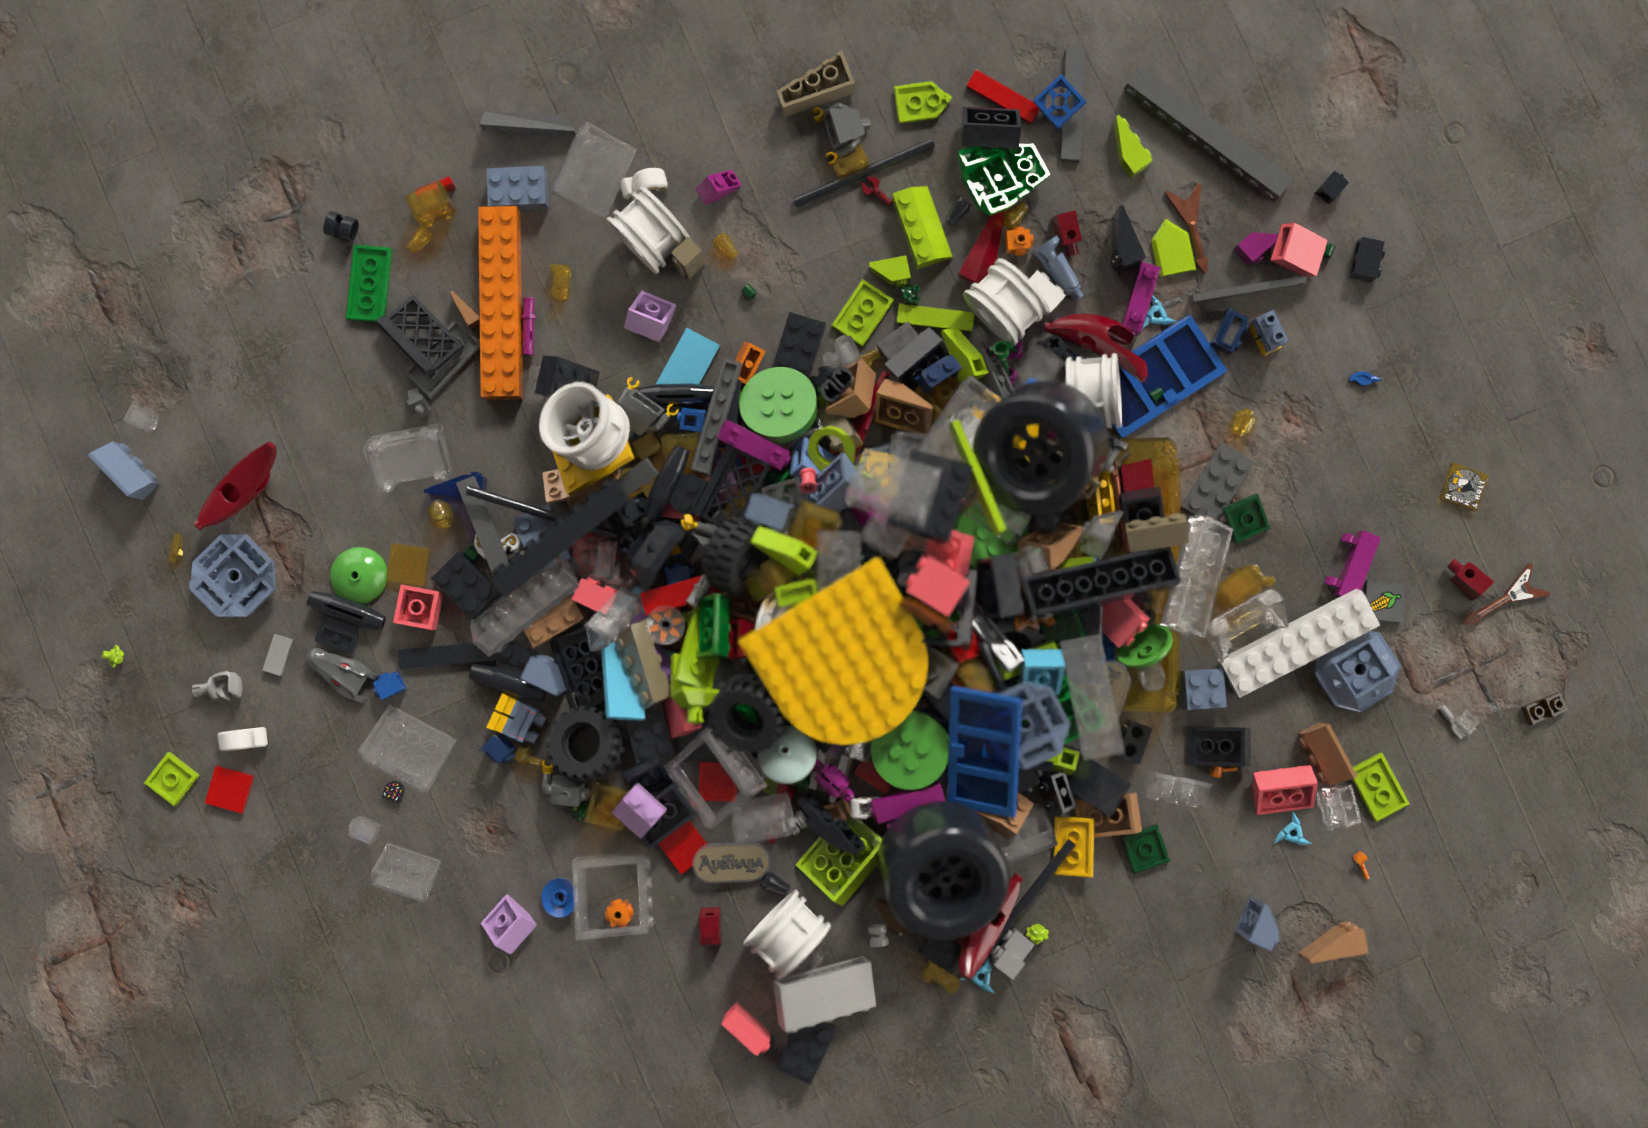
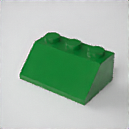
(714, 627)

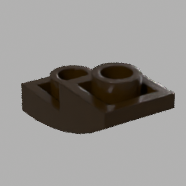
(1544, 708)

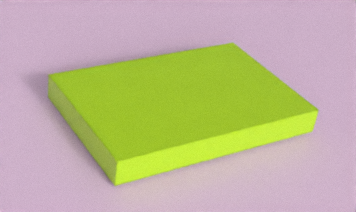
(862, 313)
(1378, 787)

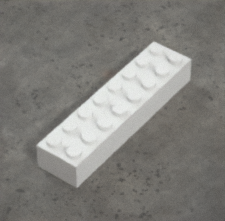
(1299, 643)

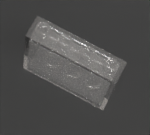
(735, 764)
(579, 867)

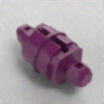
(832, 781)

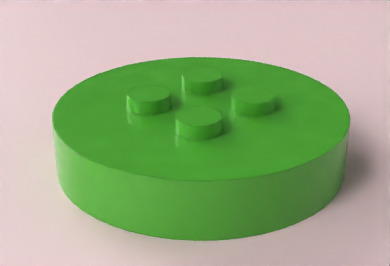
(778, 404)
(985, 542)
(912, 752)

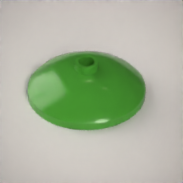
(370, 570)
(1147, 648)

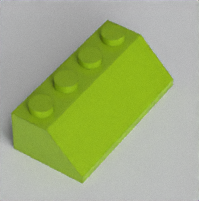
(921, 226)

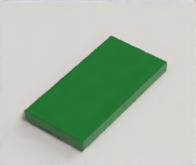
(369, 283)

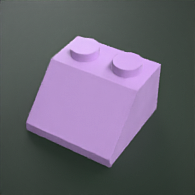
(649, 316)
(639, 810)
(508, 924)

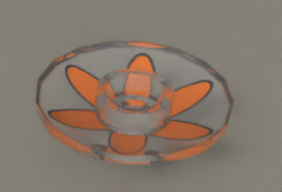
(658, 632)

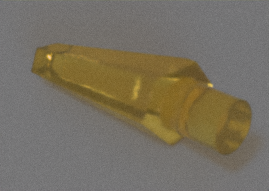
(176, 548)

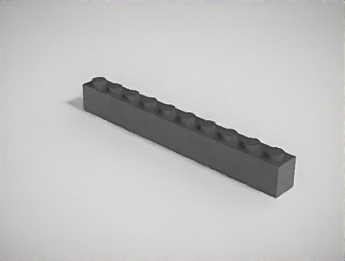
(1207, 133)

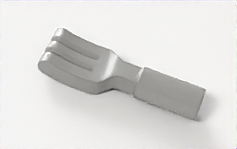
(1449, 717)

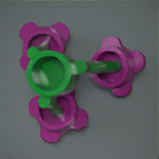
(1003, 351)

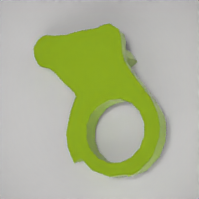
(813, 449)

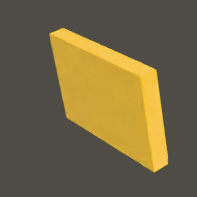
(1081, 858)

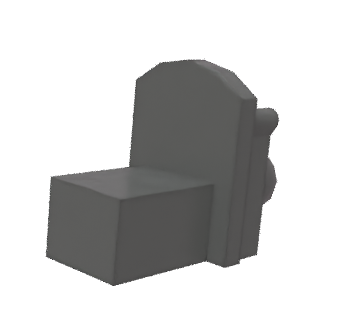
(418, 403)

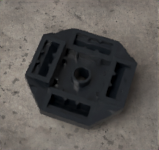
(652, 549)

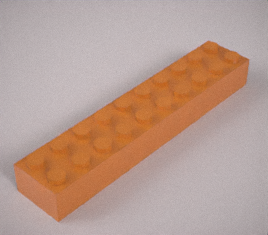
(500, 303)

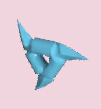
(1163, 316)
(1285, 834)
(986, 971)

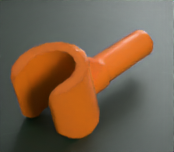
(1216, 771)
(1360, 858)

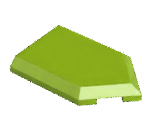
(919, 101)
(1172, 250)

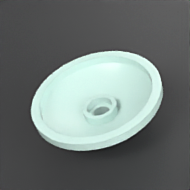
(795, 763)

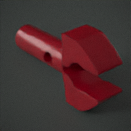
(876, 191)

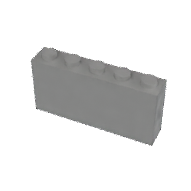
(824, 994)

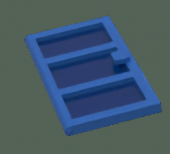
(1178, 363)
(984, 750)

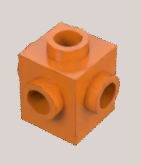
(1018, 241)
(619, 906)

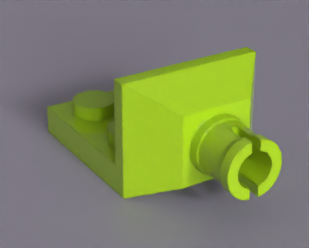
(690, 697)

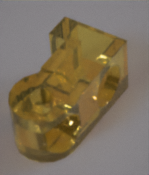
(851, 163)
(562, 281)
(941, 976)

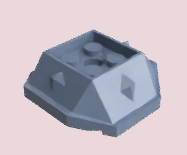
(214, 581)
(1357, 692)
(1047, 725)

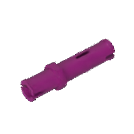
(528, 326)

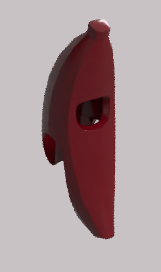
(1100, 337)
(238, 486)
(979, 944)

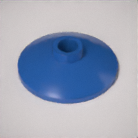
(552, 897)

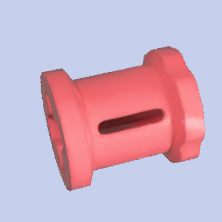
(808, 478)

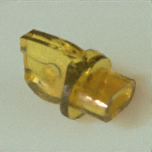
(523, 756)

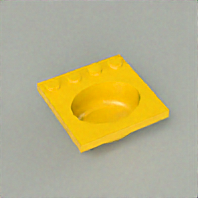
(576, 478)

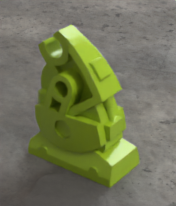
(795, 592)

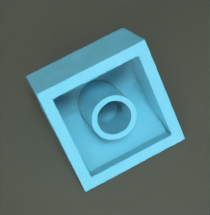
(1043, 668)

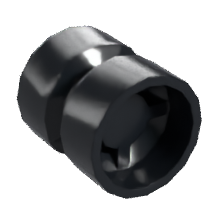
(344, 227)

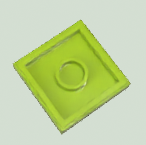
(171, 779)

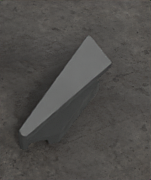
(526, 124)
(997, 378)

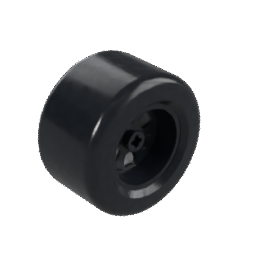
(1055, 409)
(948, 903)

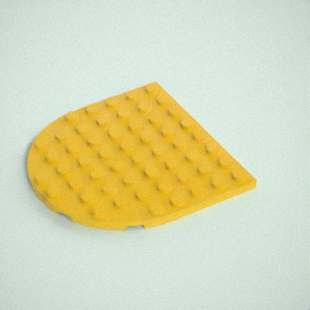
(844, 659)

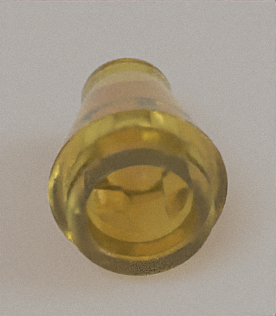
(1015, 216)
(420, 238)
(724, 245)

